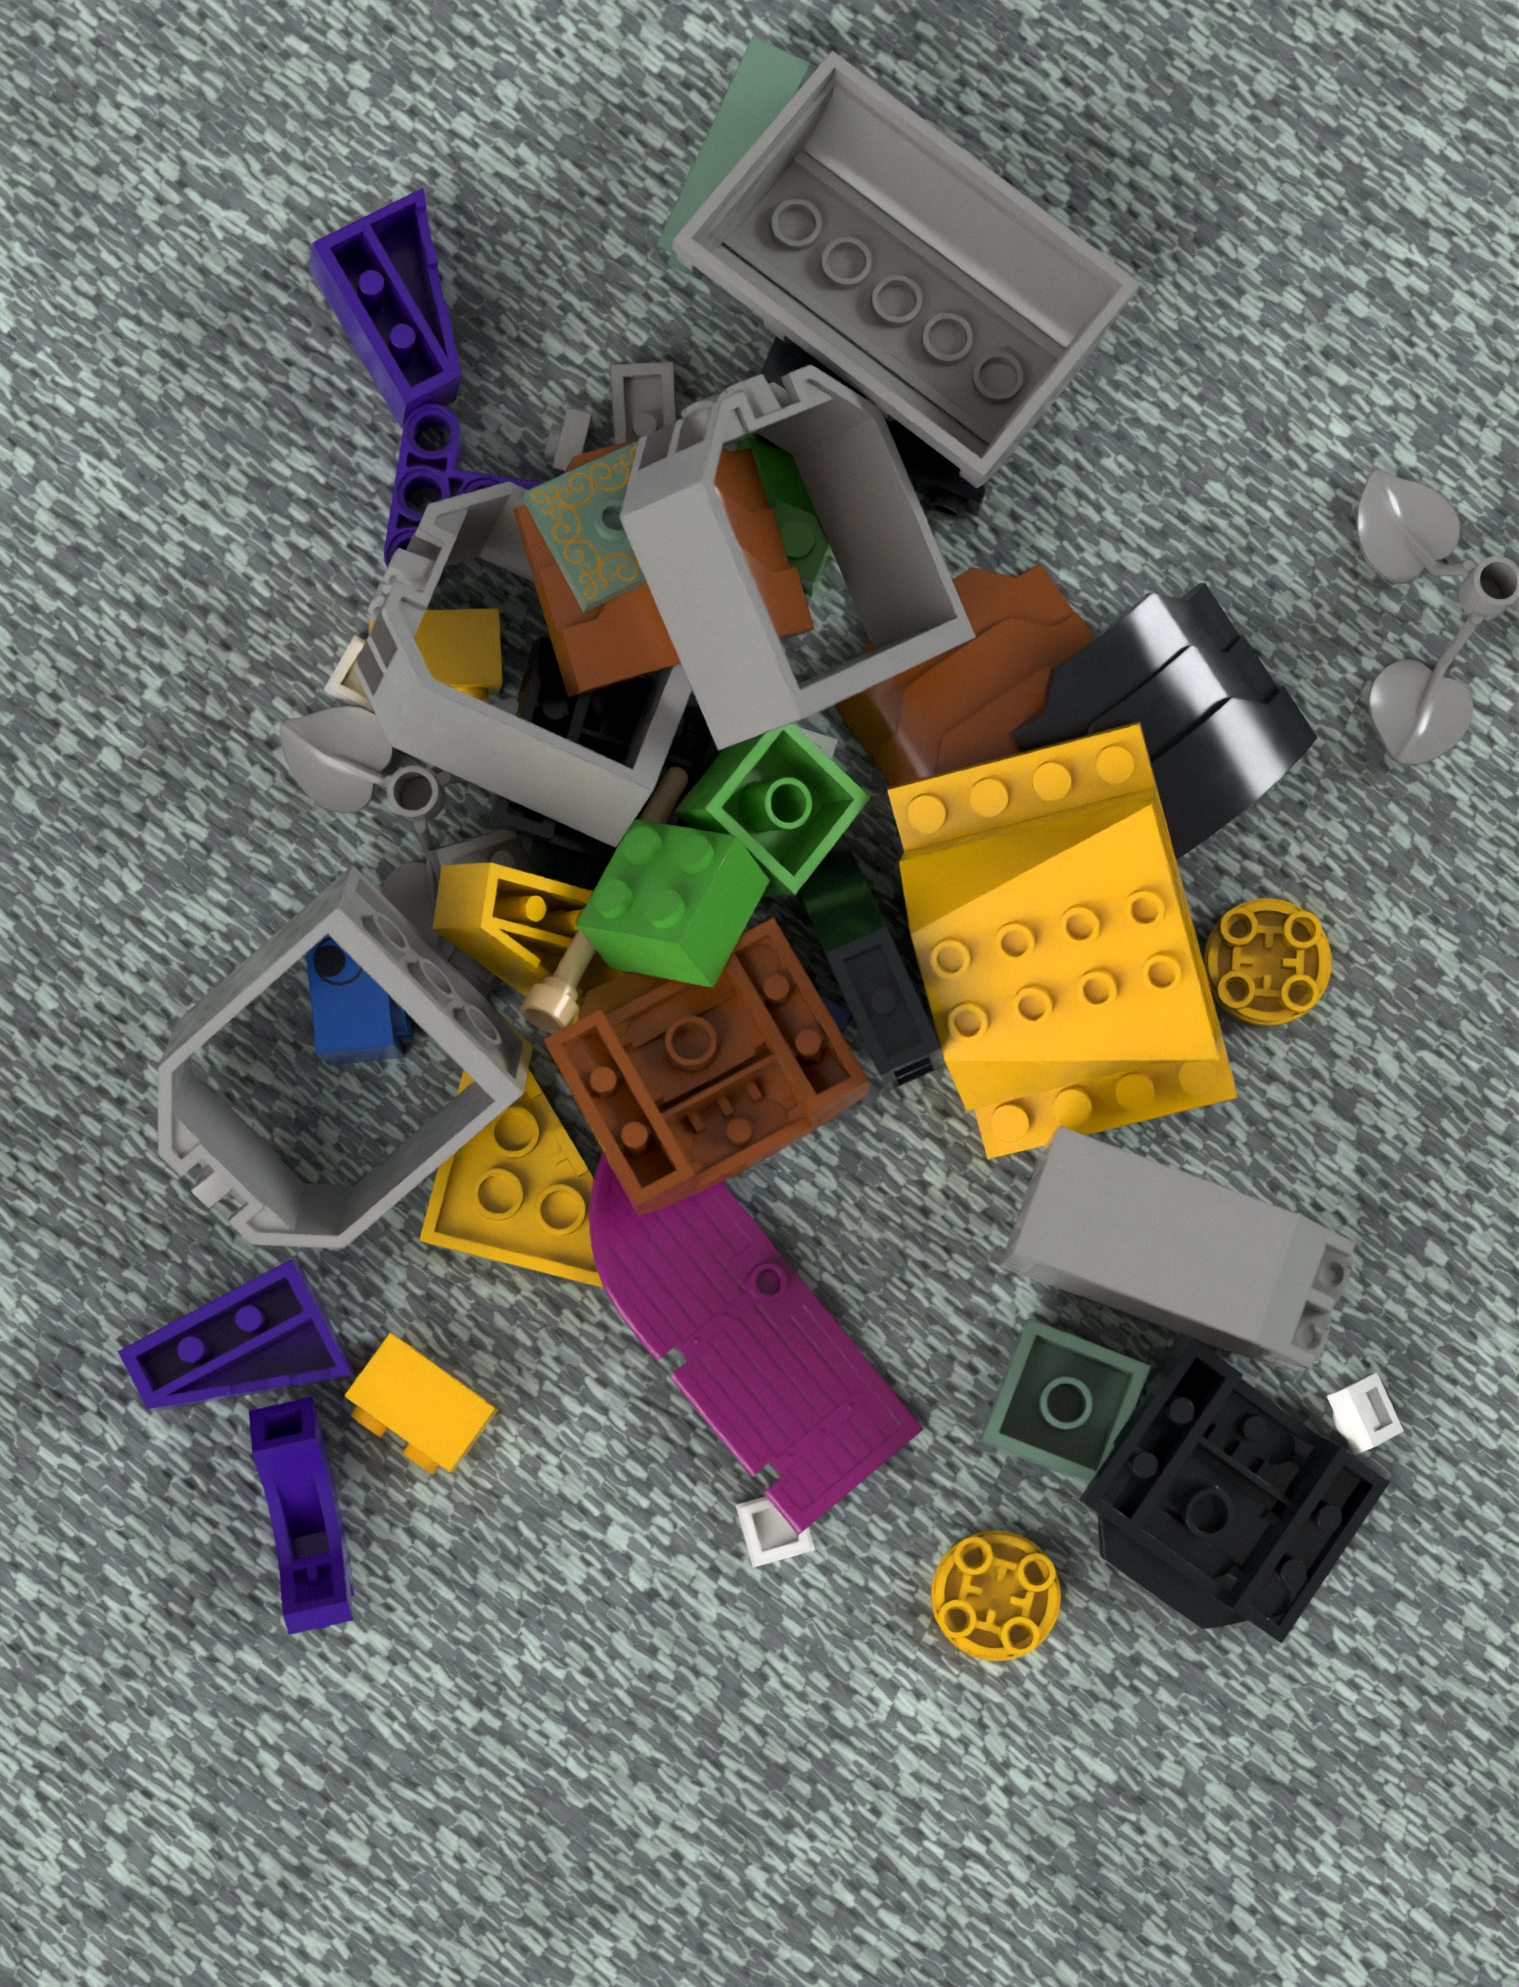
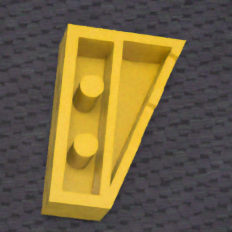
(514, 923)

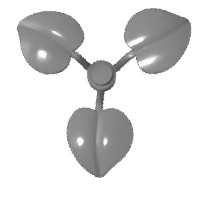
(1400, 533)
(338, 762)

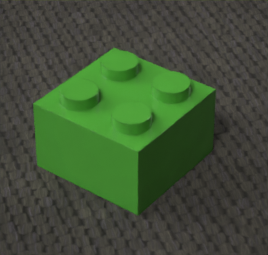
(779, 801)
(673, 902)

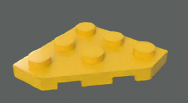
(517, 1193)

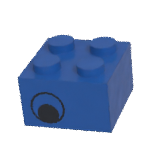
(351, 1011)

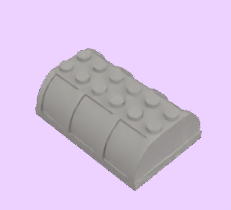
(906, 268)

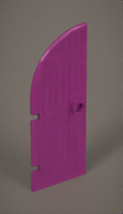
(755, 1341)

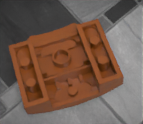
(628, 632)
(972, 696)
(706, 1078)

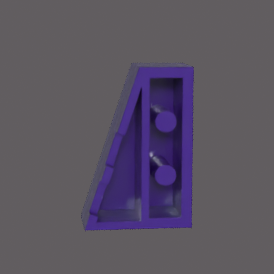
(392, 303)
(240, 1345)

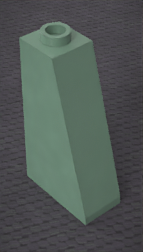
(755, 97)

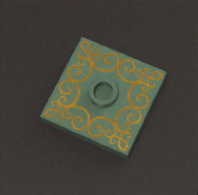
(584, 527)

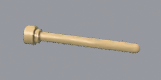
(552, 1002)

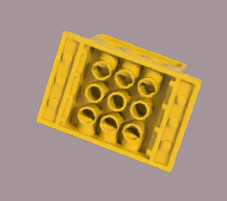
(1058, 942)

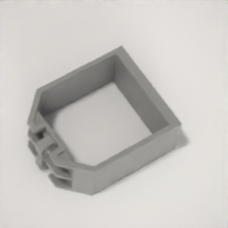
(705, 580)
(480, 739)
(237, 1161)
(1179, 1252)

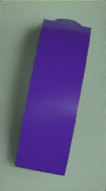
(303, 1515)

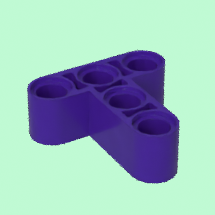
(433, 470)

